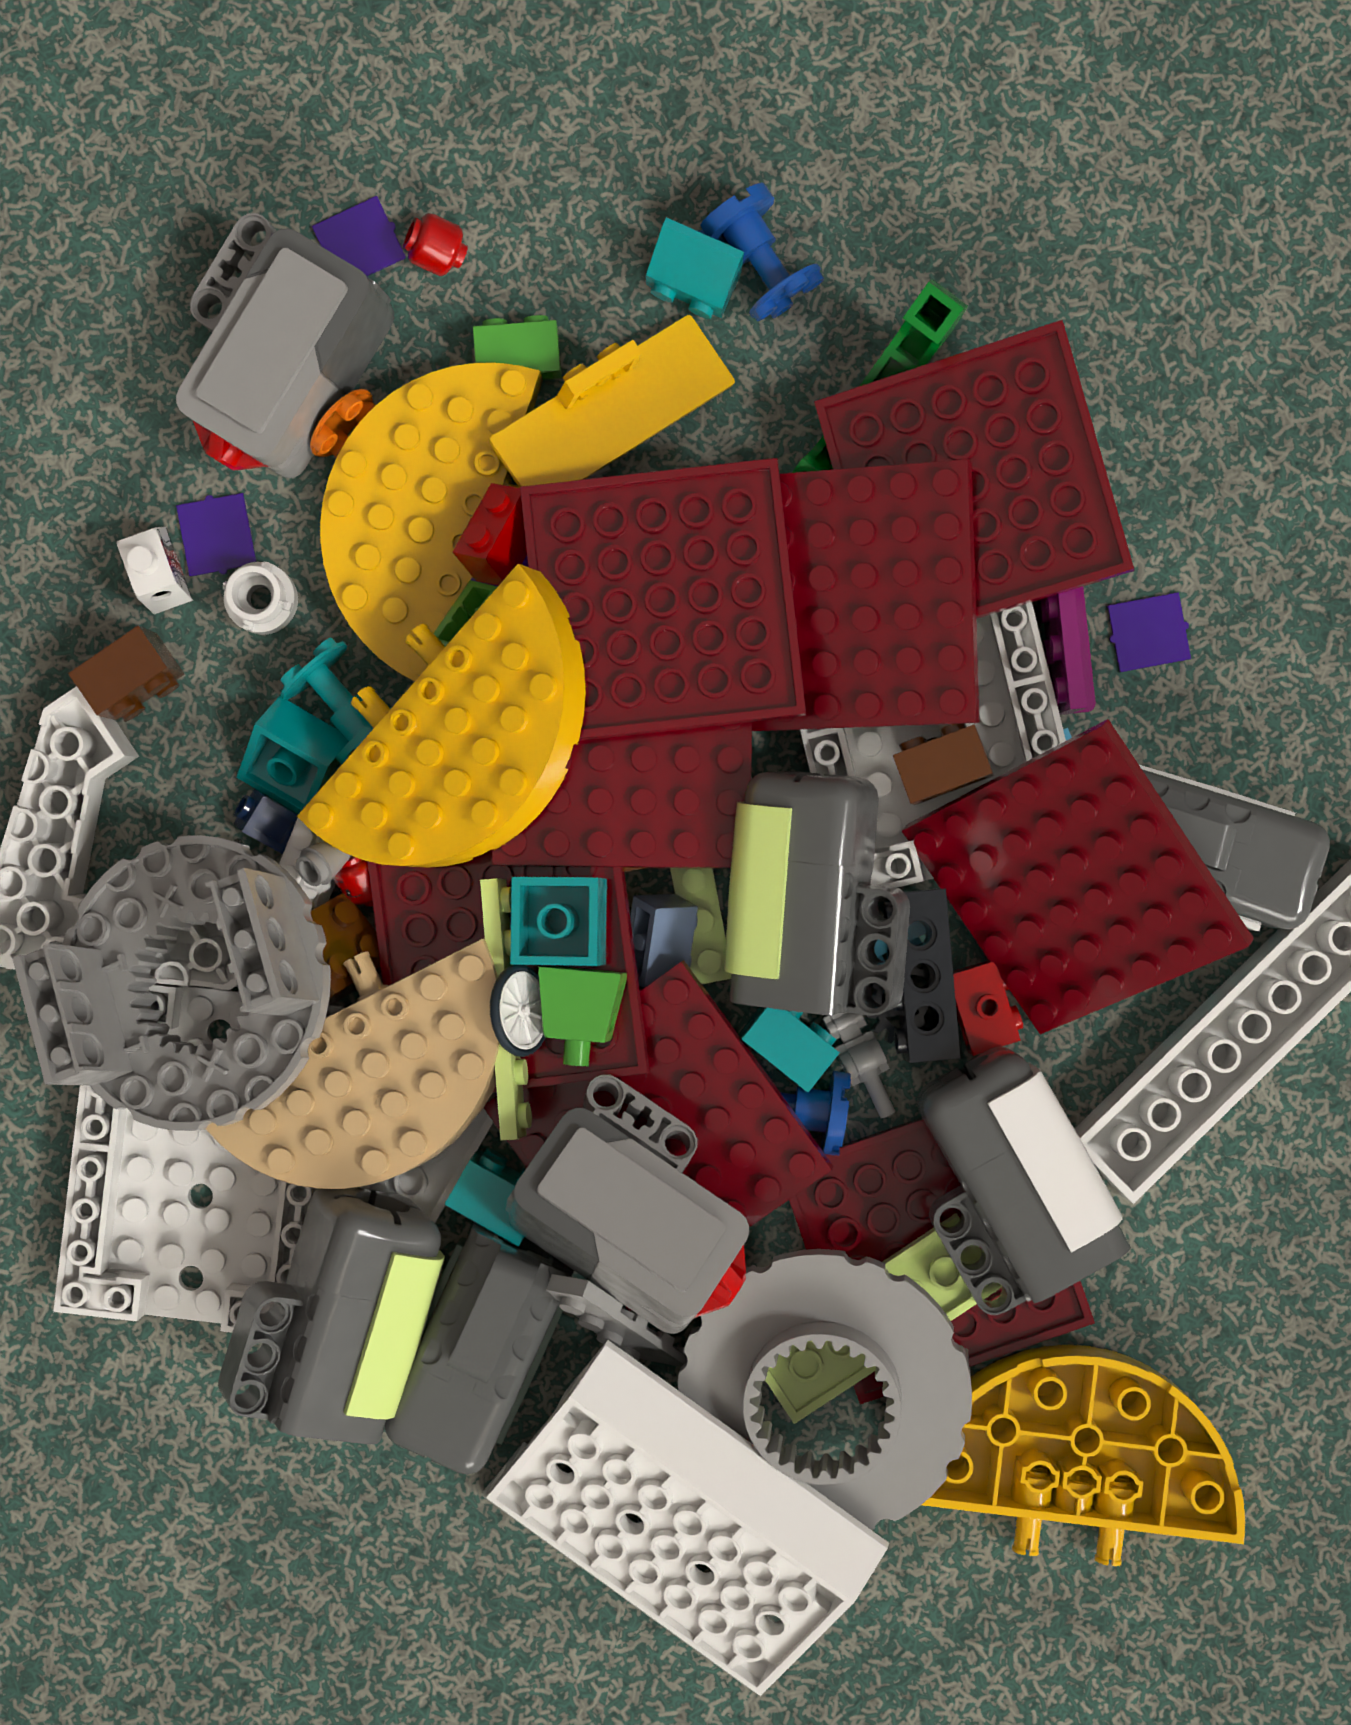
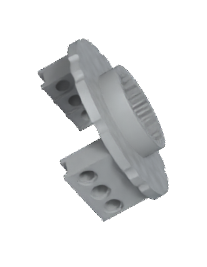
(94, 1001)
(876, 1314)

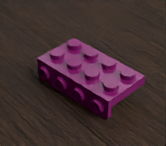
(1068, 650)

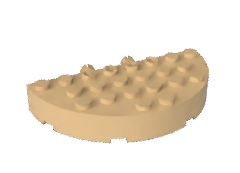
(383, 1079)

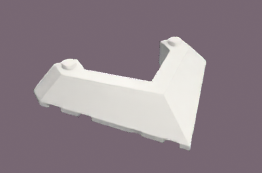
(52, 843)

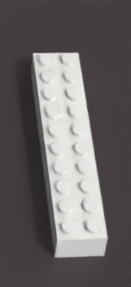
(1224, 1046)

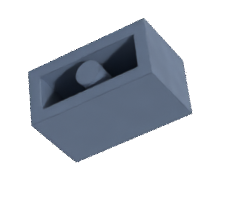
(661, 934)

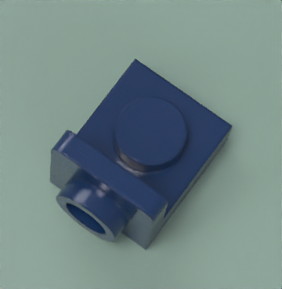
(265, 820)

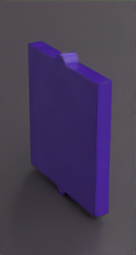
(361, 237)
(216, 534)
(1149, 632)

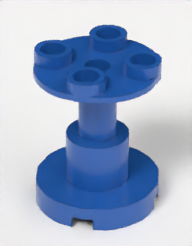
(743, 228)
(824, 1110)

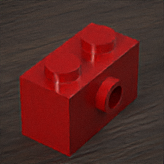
(494, 536)
(984, 1008)

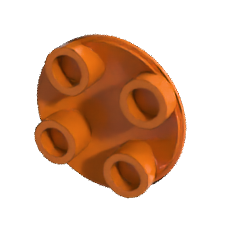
(339, 421)

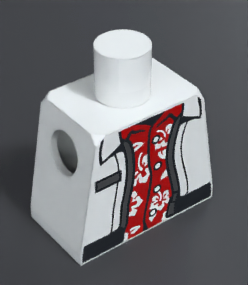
(154, 569)

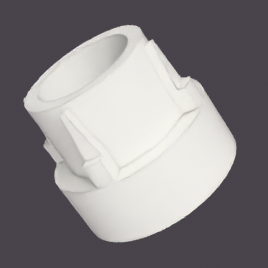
(242, 585)

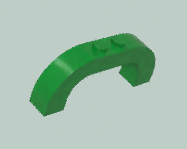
(914, 345)

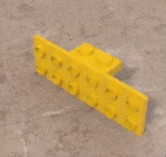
(613, 406)

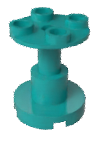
(332, 691)

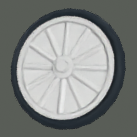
(517, 1010)

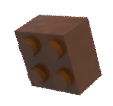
(127, 675)
(942, 763)
(346, 936)

